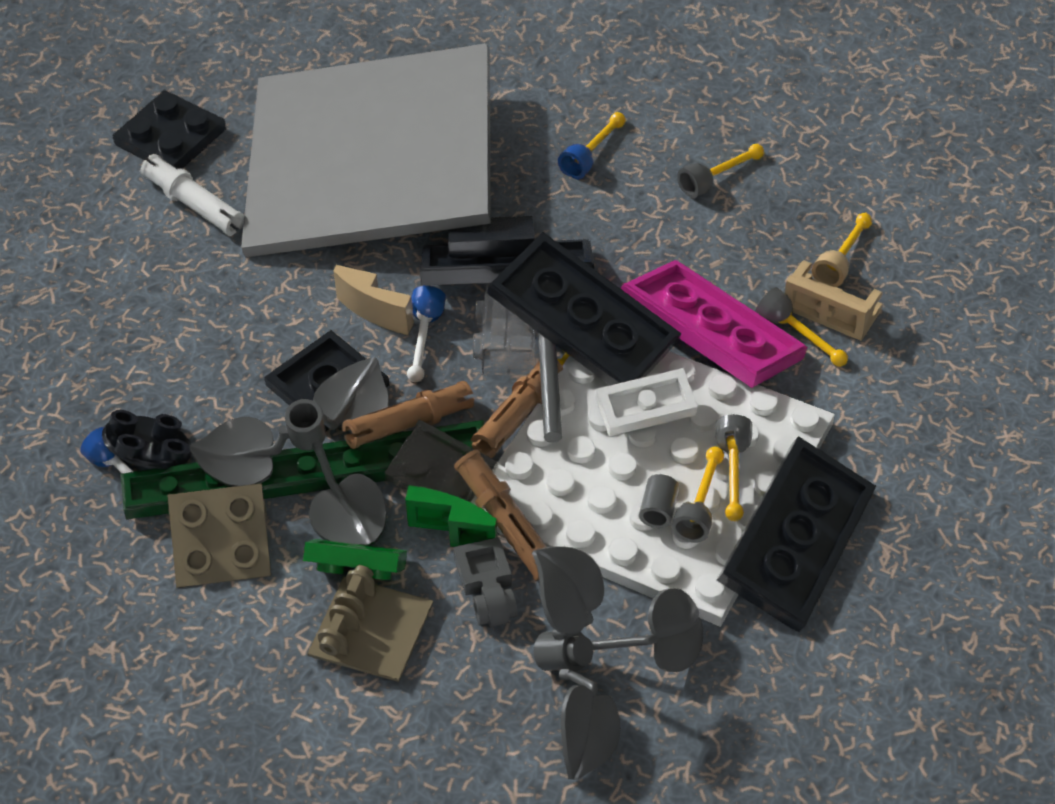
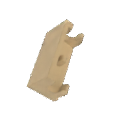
(831, 304)

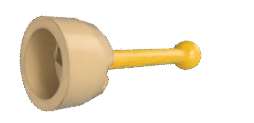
(832, 265)

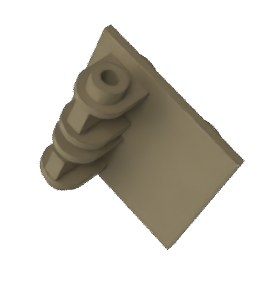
(219, 535)
(370, 626)

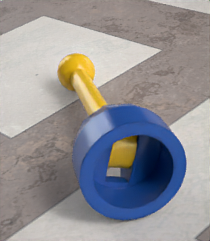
(577, 158)

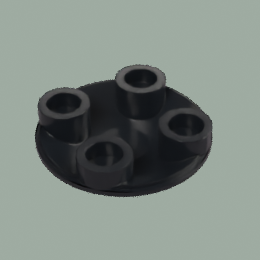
(147, 440)

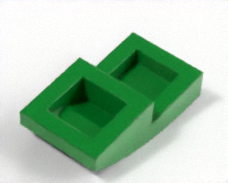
(449, 513)

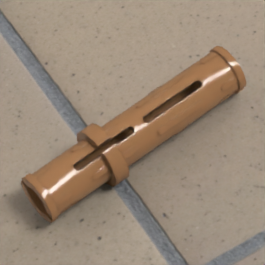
(426, 406)
(511, 413)
(496, 500)

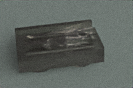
(429, 462)

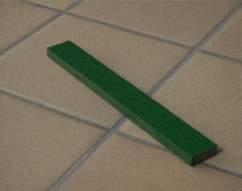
(293, 472)

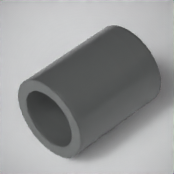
(659, 501)

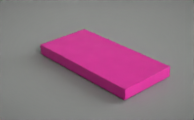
(716, 323)

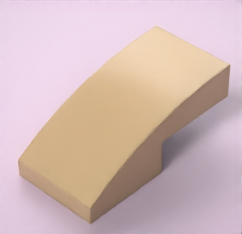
(361, 294)

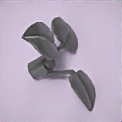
(243, 447)
(569, 592)

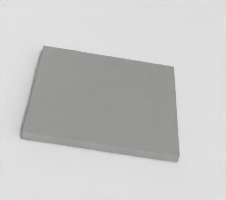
(370, 151)

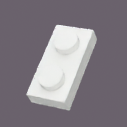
(646, 402)

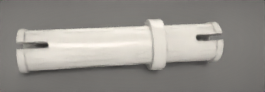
(180, 186)

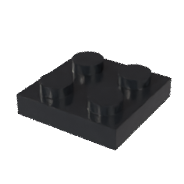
(169, 129)

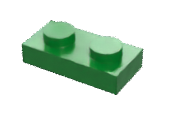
(334, 556)

